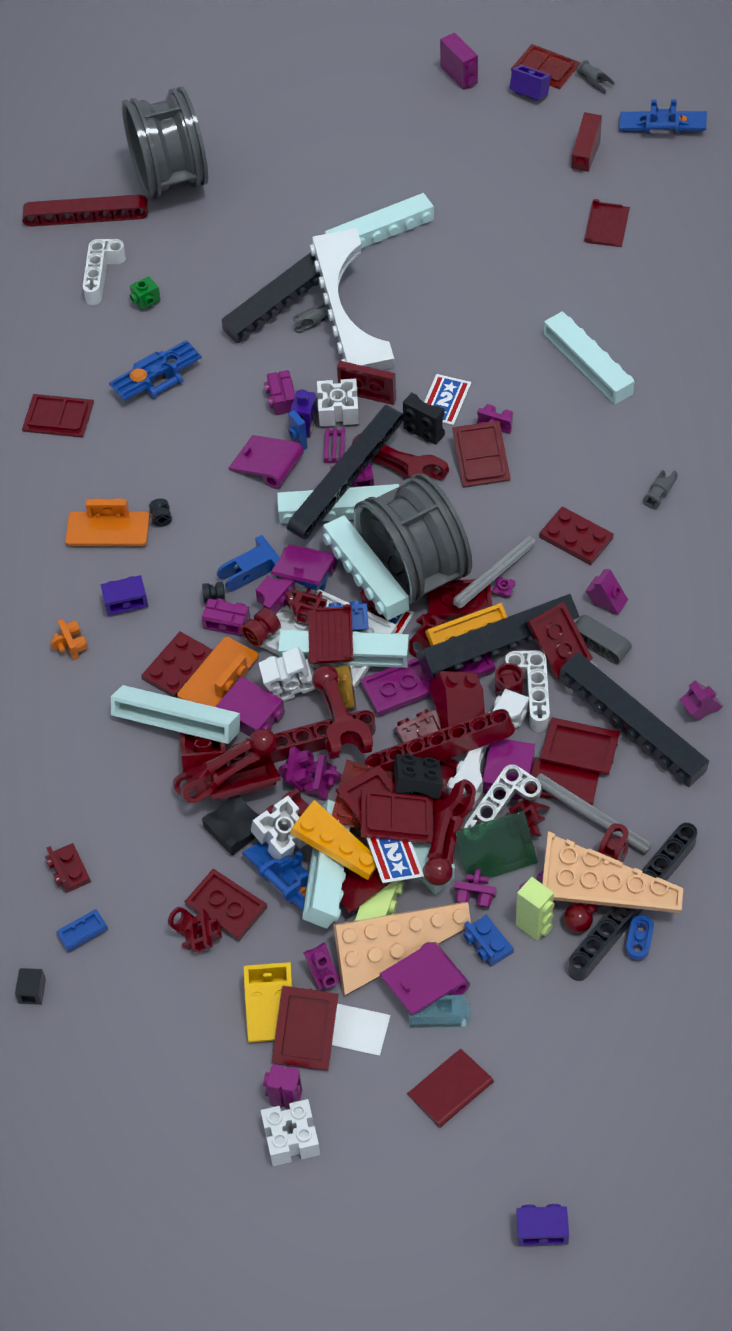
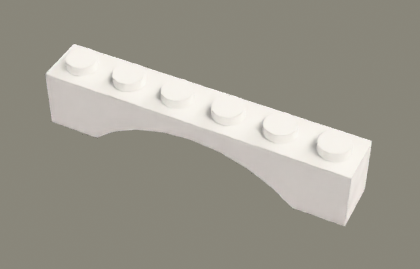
(469, 769)

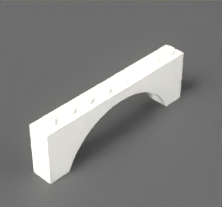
(333, 255)

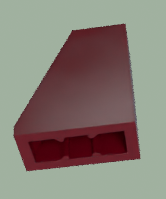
(587, 142)

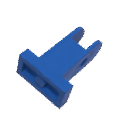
(250, 565)

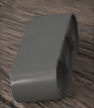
(603, 639)

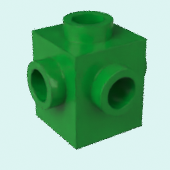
(144, 293)

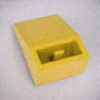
(262, 998)

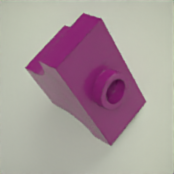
(272, 592)
(607, 592)
(700, 700)

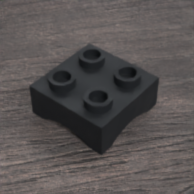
(423, 419)
(417, 775)
(231, 824)

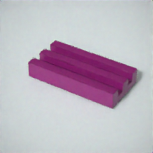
(334, 433)

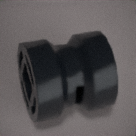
(160, 512)
(213, 592)

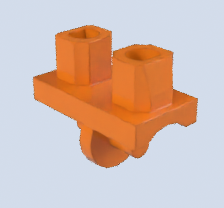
(65, 639)

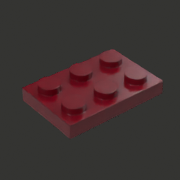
(371, 382)
(576, 535)
(442, 600)
(557, 637)
(176, 664)
(226, 902)

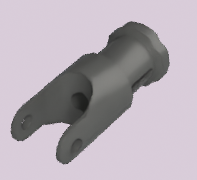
(593, 75)
(312, 317)
(659, 489)

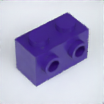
(530, 82)
(124, 595)
(542, 1225)

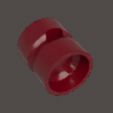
(263, 625)
(508, 677)

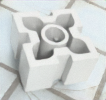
(337, 402)
(287, 674)
(272, 828)
(301, 1141)

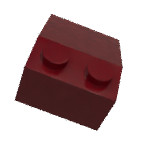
(457, 696)
(198, 750)

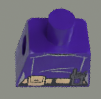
(306, 405)

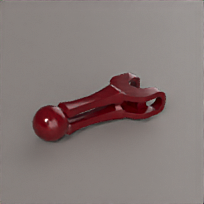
(410, 465)
(343, 727)
(204, 778)
(448, 818)
(579, 917)

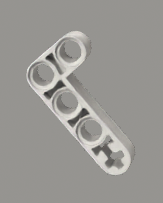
(99, 255)
(536, 691)
(510, 788)

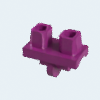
(489, 414)
(295, 768)
(325, 778)
(485, 892)
(321, 967)

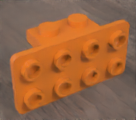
(107, 524)
(218, 673)

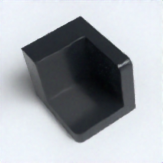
(30, 986)

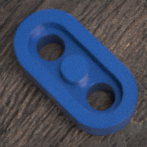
(639, 939)

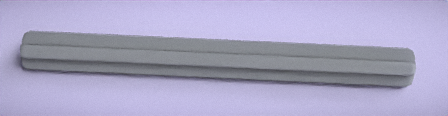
(493, 572)
(590, 812)

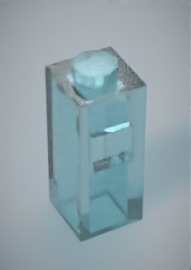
(446, 1012)

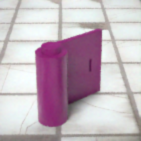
(268, 458)
(304, 564)
(424, 978)

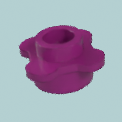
(503, 591)

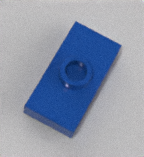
(297, 429)
(82, 930)

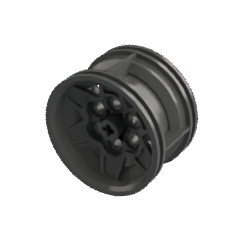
(165, 142)
(416, 535)

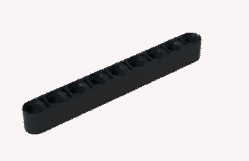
(345, 472)
(618, 926)

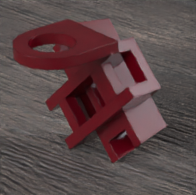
(298, 609)
(427, 621)
(531, 811)
(188, 927)

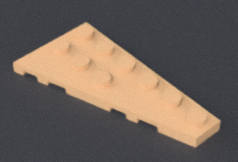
(596, 879)
(379, 942)

